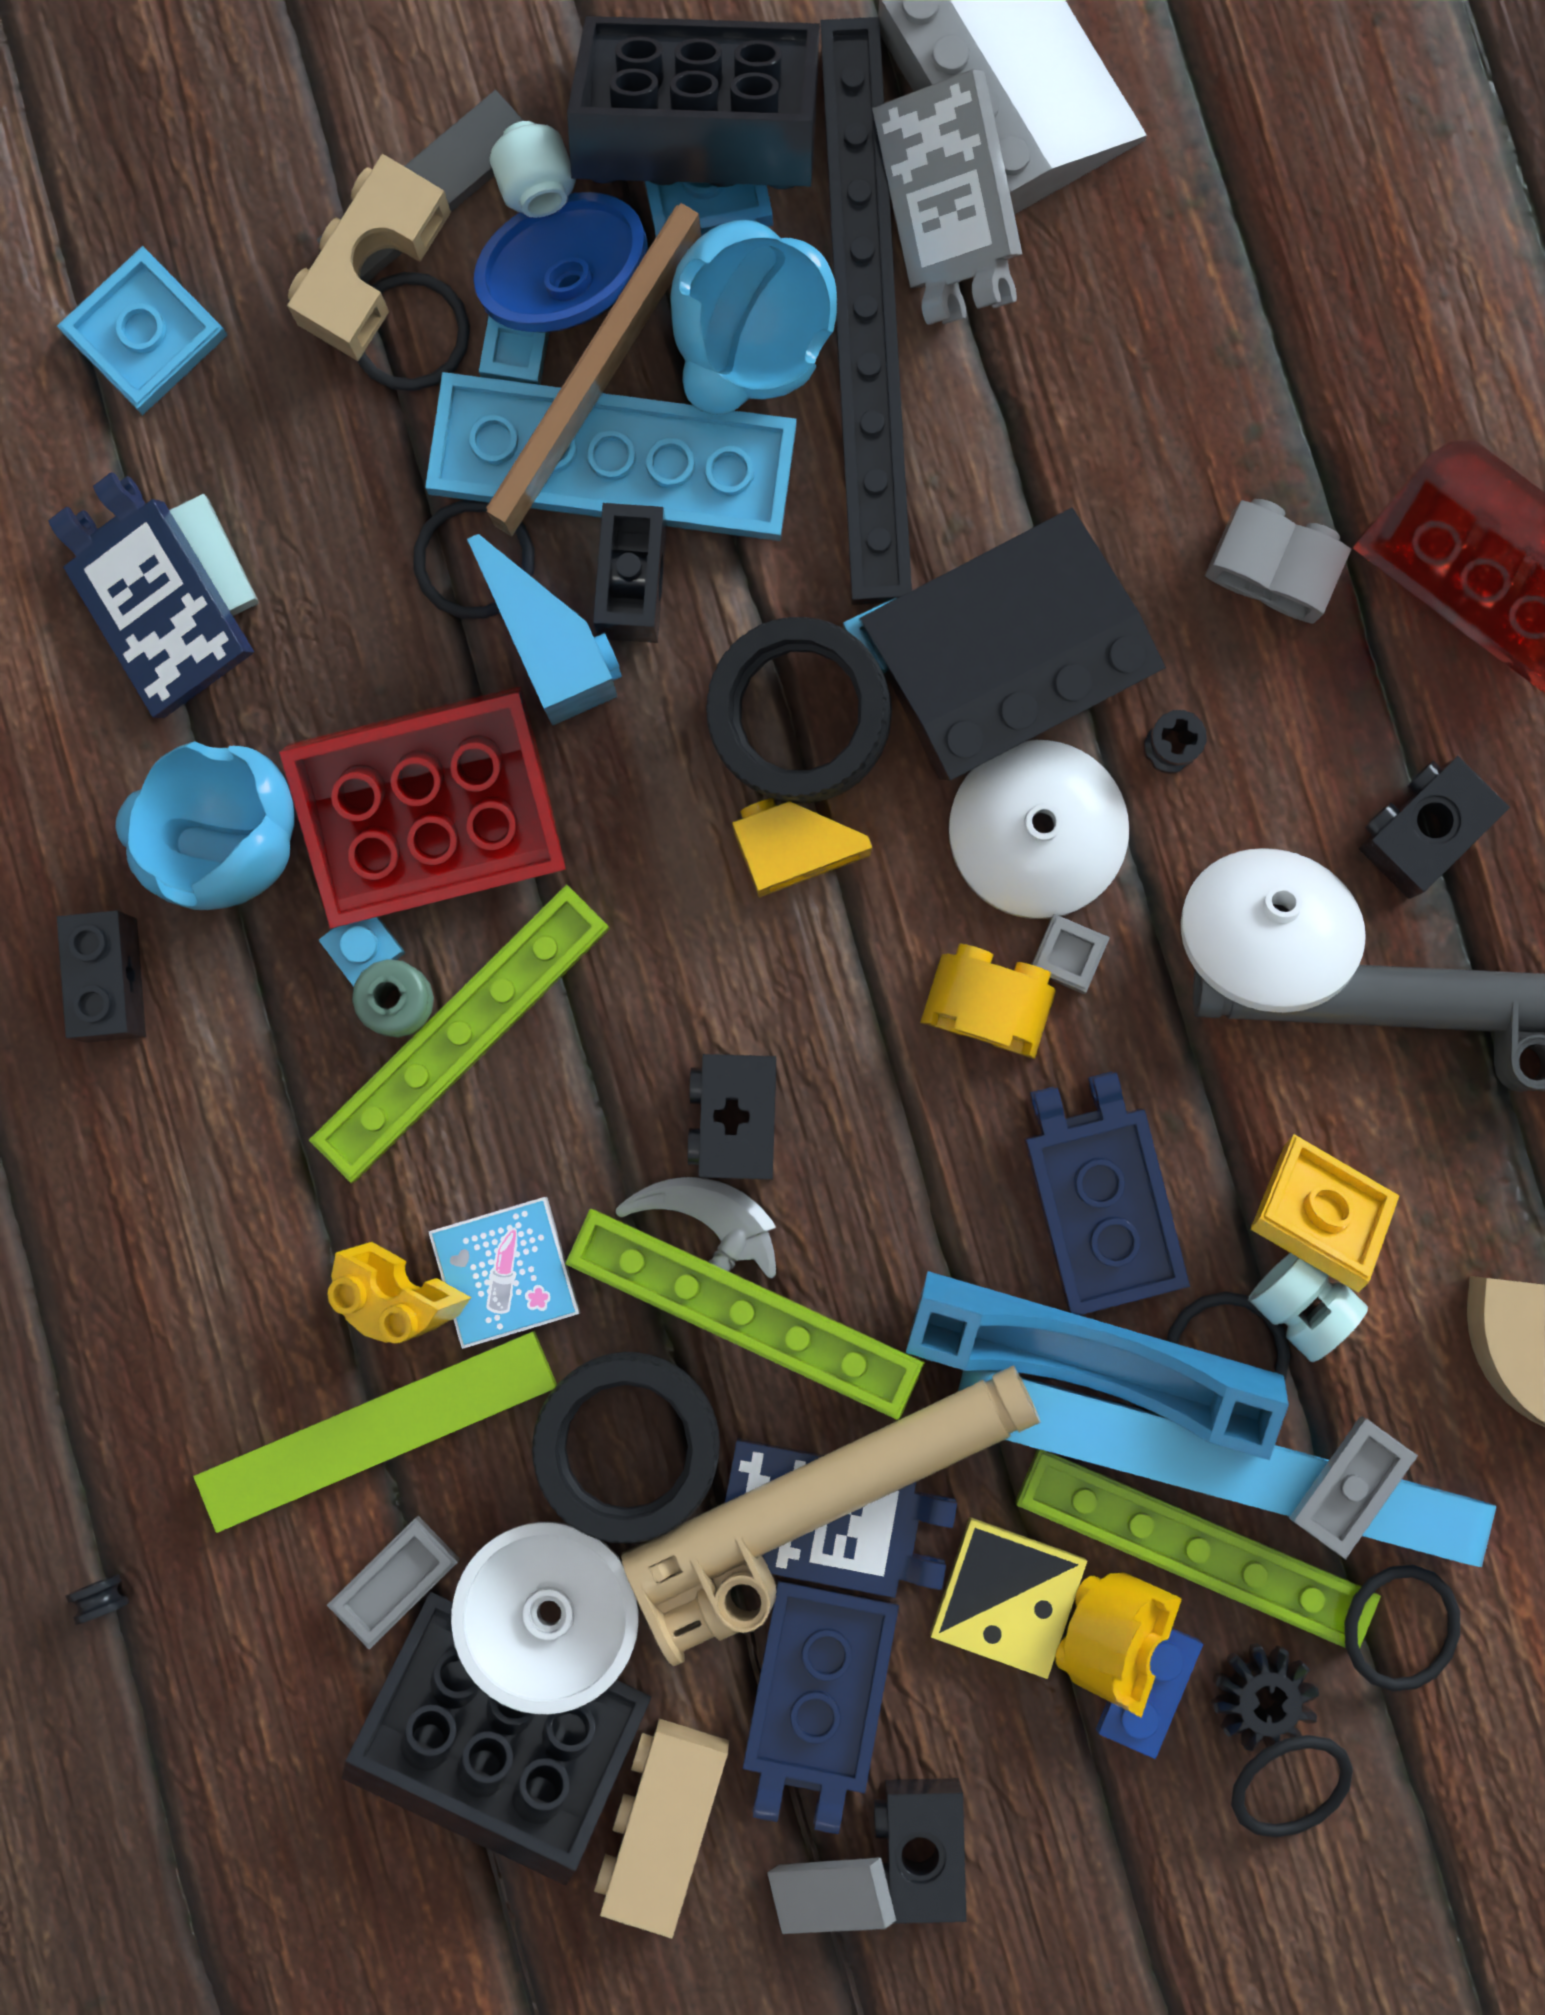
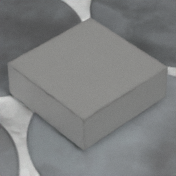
(1070, 953)

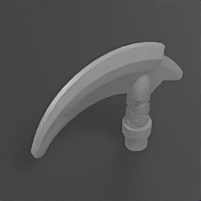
(727, 1211)

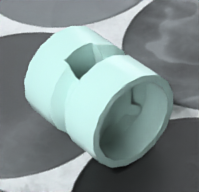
(1291, 1289)

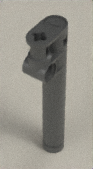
(1424, 998)

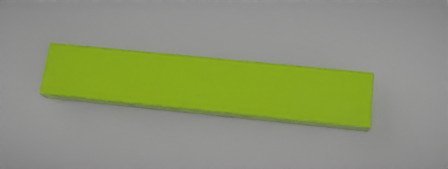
(459, 1034)
(745, 1314)
(375, 1431)
(1192, 1547)

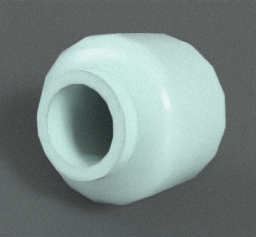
(532, 169)

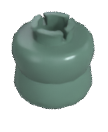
(373, 989)

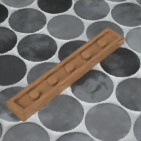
(594, 370)

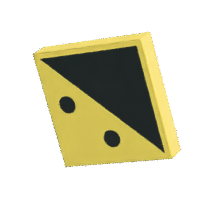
(1008, 1597)

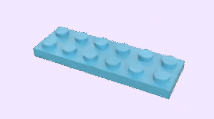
(699, 466)

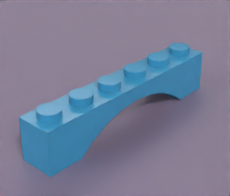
(1198, 1390)

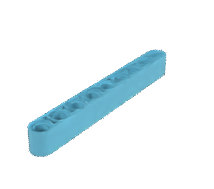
(1166, 1452)

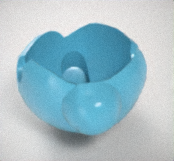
(749, 315)
(208, 826)

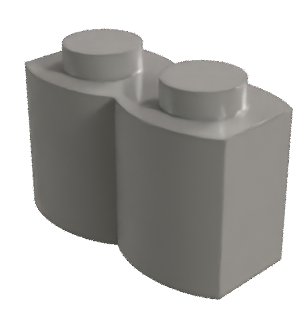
(1278, 561)

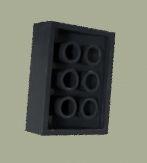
(694, 102)
(1011, 644)
(488, 1770)

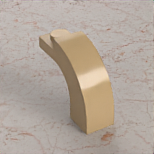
(1509, 1340)

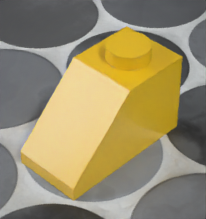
(793, 844)

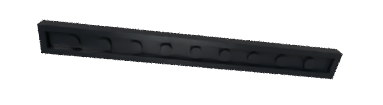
(865, 313)

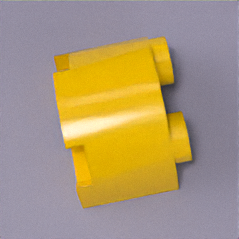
(990, 1000)
(382, 1302)
(1114, 1637)

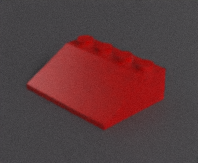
(423, 807)

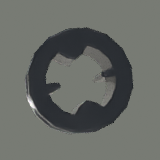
(97, 1599)

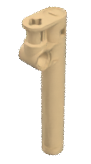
(695, 1565)

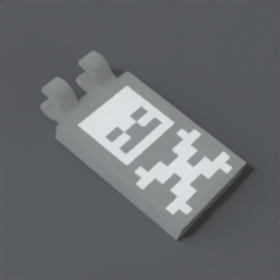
(950, 194)

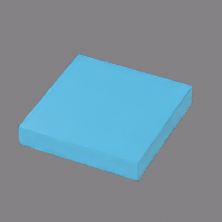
(142, 330)

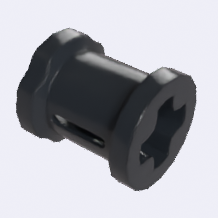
(1190, 731)

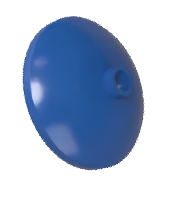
(560, 266)

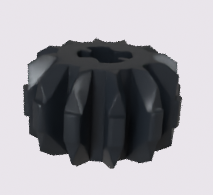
(1285, 1687)

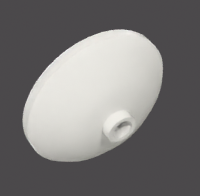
(1032, 870)
(1265, 954)
(517, 1652)

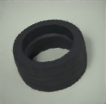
(747, 657)
(615, 1522)

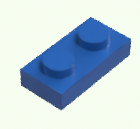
(1172, 1665)

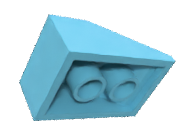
(554, 642)

